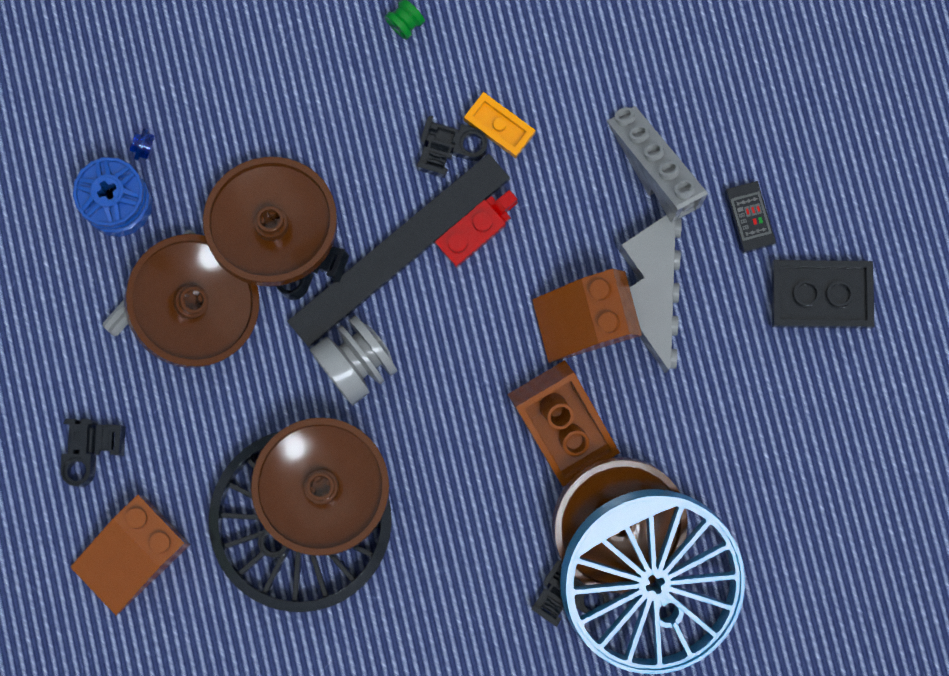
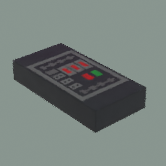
(750, 217)

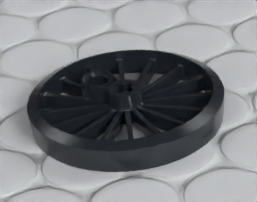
(236, 577)

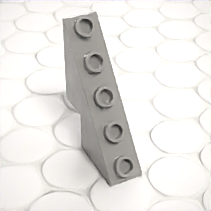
(657, 164)
(653, 261)

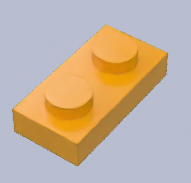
(499, 125)

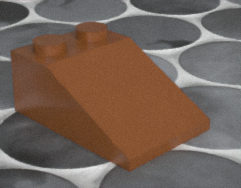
(587, 315)
(563, 422)
(129, 554)

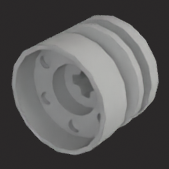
(354, 359)

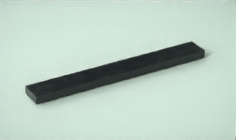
(398, 250)

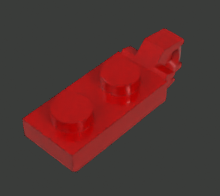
(476, 228)

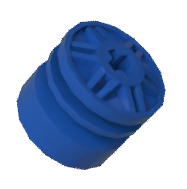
(128, 207)

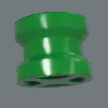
(404, 19)

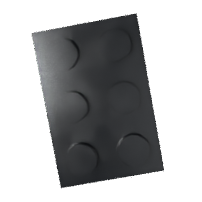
(822, 294)

